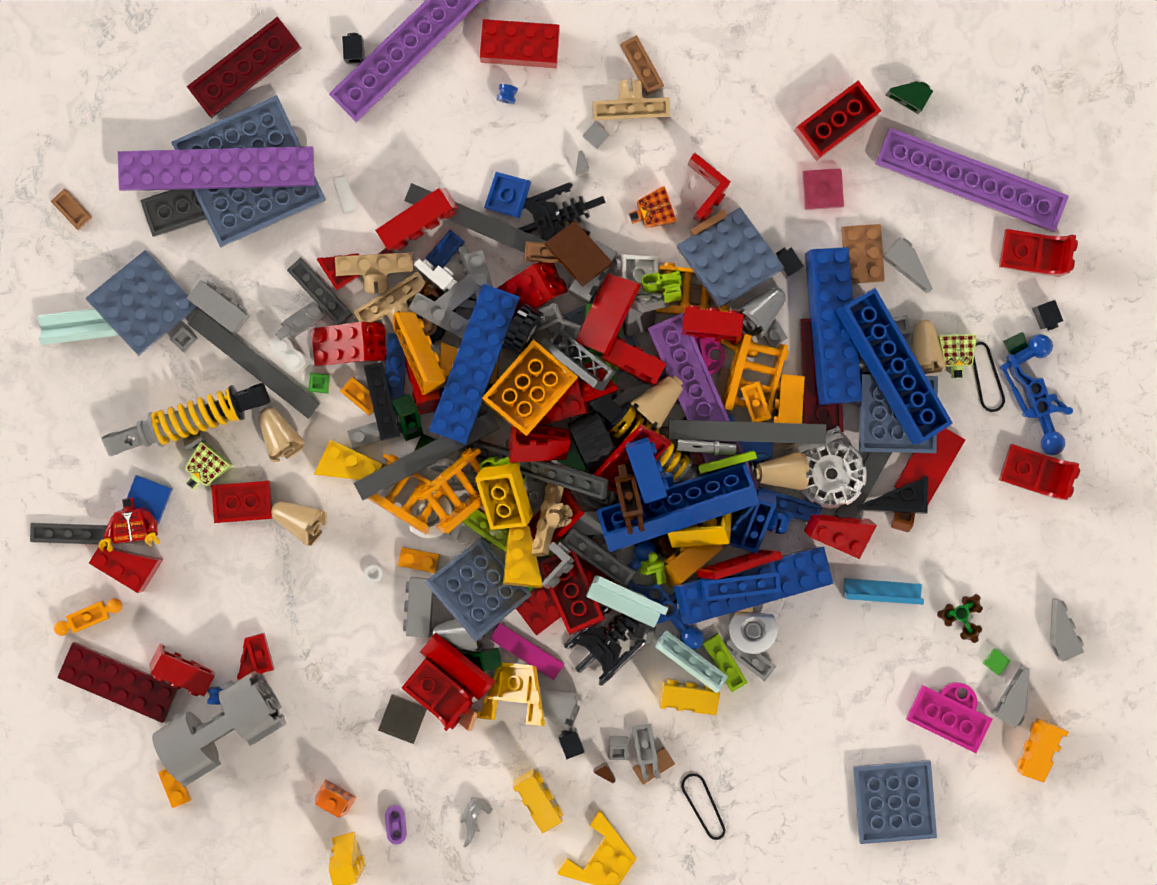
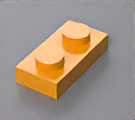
(358, 395)
(756, 402)
(418, 560)
(174, 790)

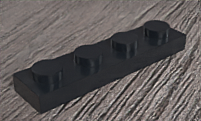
(381, 401)

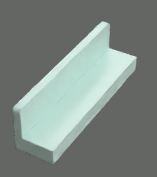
(73, 326)
(625, 601)
(691, 661)

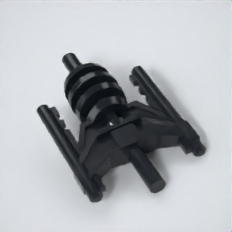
(550, 218)
(605, 645)

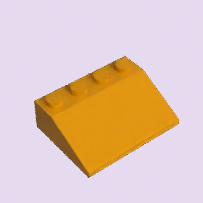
(529, 388)

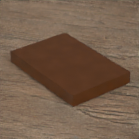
(578, 253)

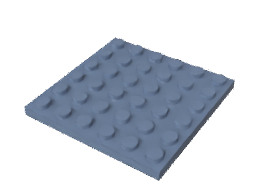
(243, 211)

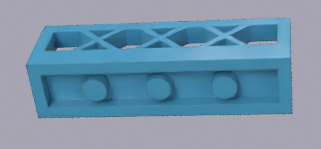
(882, 591)

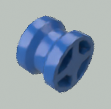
(507, 94)
(214, 695)

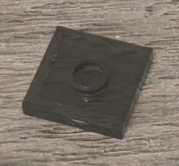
(402, 718)

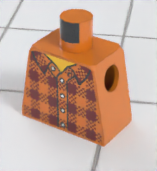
(654, 210)
(334, 799)

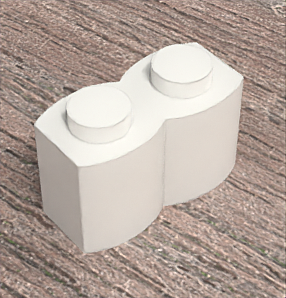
(294, 359)

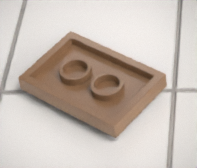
(864, 252)

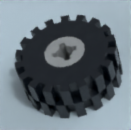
(522, 329)

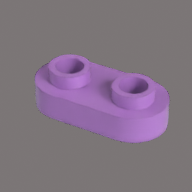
(395, 823)

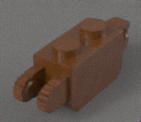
(629, 499)

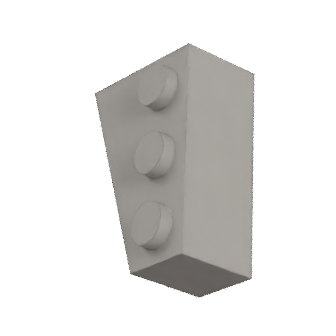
(588, 291)

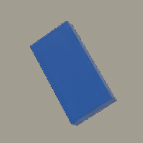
(445, 249)

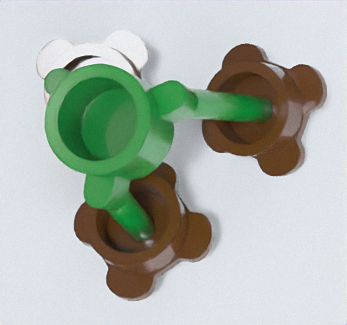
(962, 614)

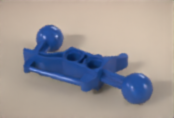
(1039, 347)
(690, 635)

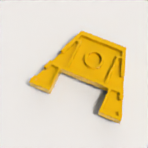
(515, 684)
(608, 863)

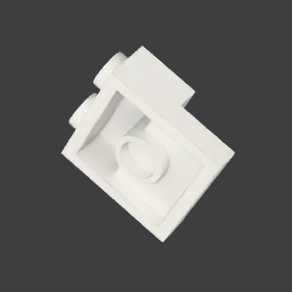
(635, 267)
(441, 277)

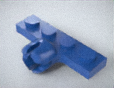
(790, 507)

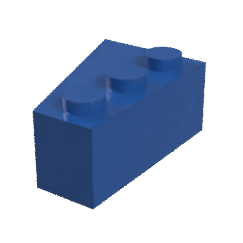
(647, 469)
(752, 522)

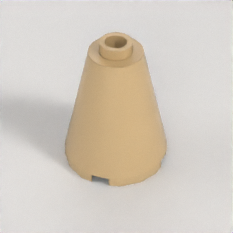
(927, 348)
(659, 400)
(279, 435)
(784, 471)
(300, 521)

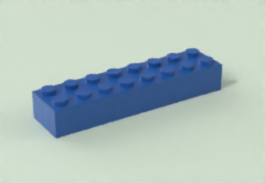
(833, 348)
(474, 364)
(894, 366)
(685, 506)
(797, 573)

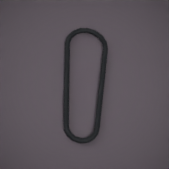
(997, 378)
(711, 799)

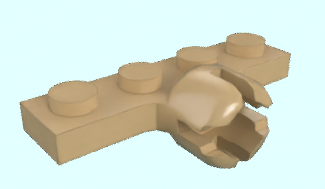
(631, 104)
(374, 268)
(391, 301)
(552, 516)

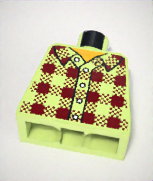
(958, 352)
(206, 466)

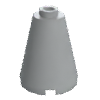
(761, 311)
(457, 636)
(560, 707)

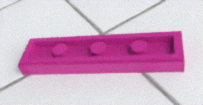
(527, 651)

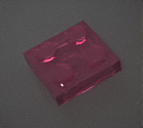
(823, 189)

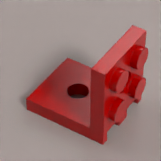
(714, 178)

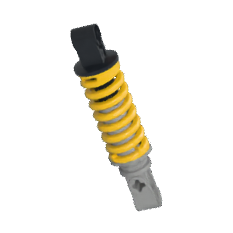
(192, 419)
(623, 421)

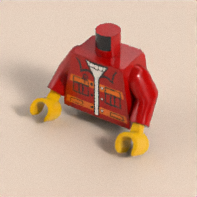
(130, 525)

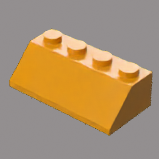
(418, 352)

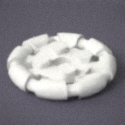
(843, 477)

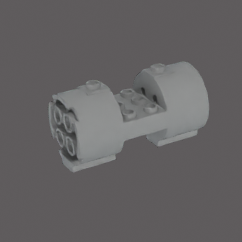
(188, 744)

